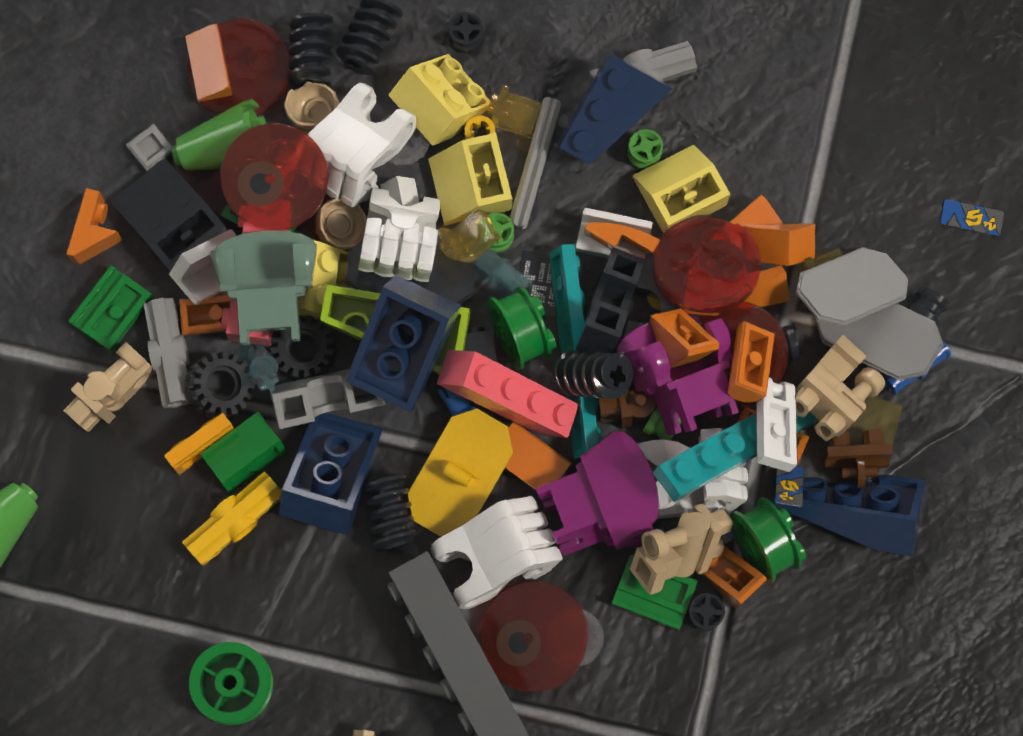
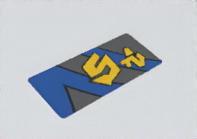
(972, 217)
(789, 487)

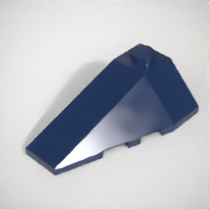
(878, 516)

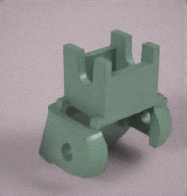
(266, 278)

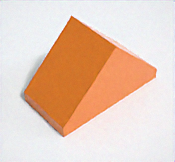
(784, 242)
(682, 337)
(733, 577)

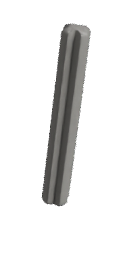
(535, 162)

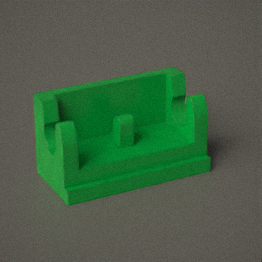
(244, 452)

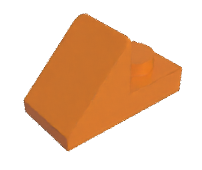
(87, 236)

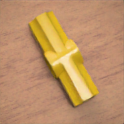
(233, 518)

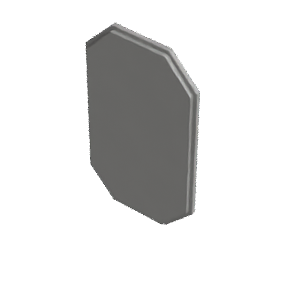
(852, 286)
(892, 340)

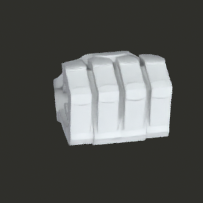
(357, 145)
(399, 237)
(724, 492)
(501, 546)

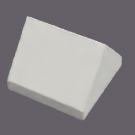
(402, 190)

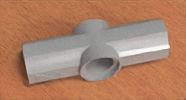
(663, 63)
(167, 351)

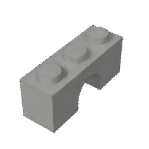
(306, 398)

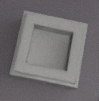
(150, 147)

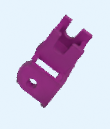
(682, 389)
(606, 499)

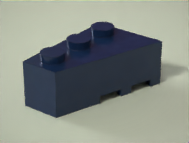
(610, 107)

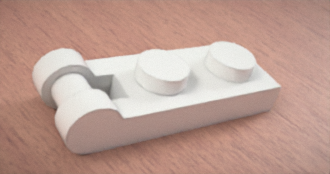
(777, 427)

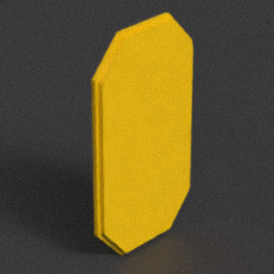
(460, 472)

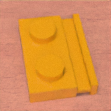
(188, 450)

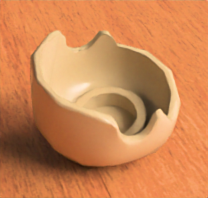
(310, 105)
(340, 224)

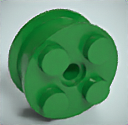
(520, 327)
(767, 539)
(209, 681)

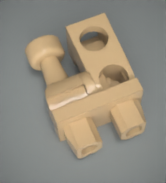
(109, 389)
(829, 398)
(682, 549)

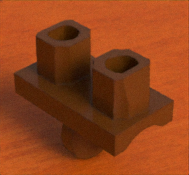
(626, 407)
(858, 460)

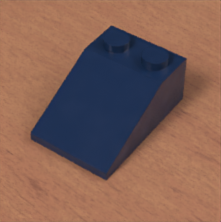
(402, 342)
(330, 472)

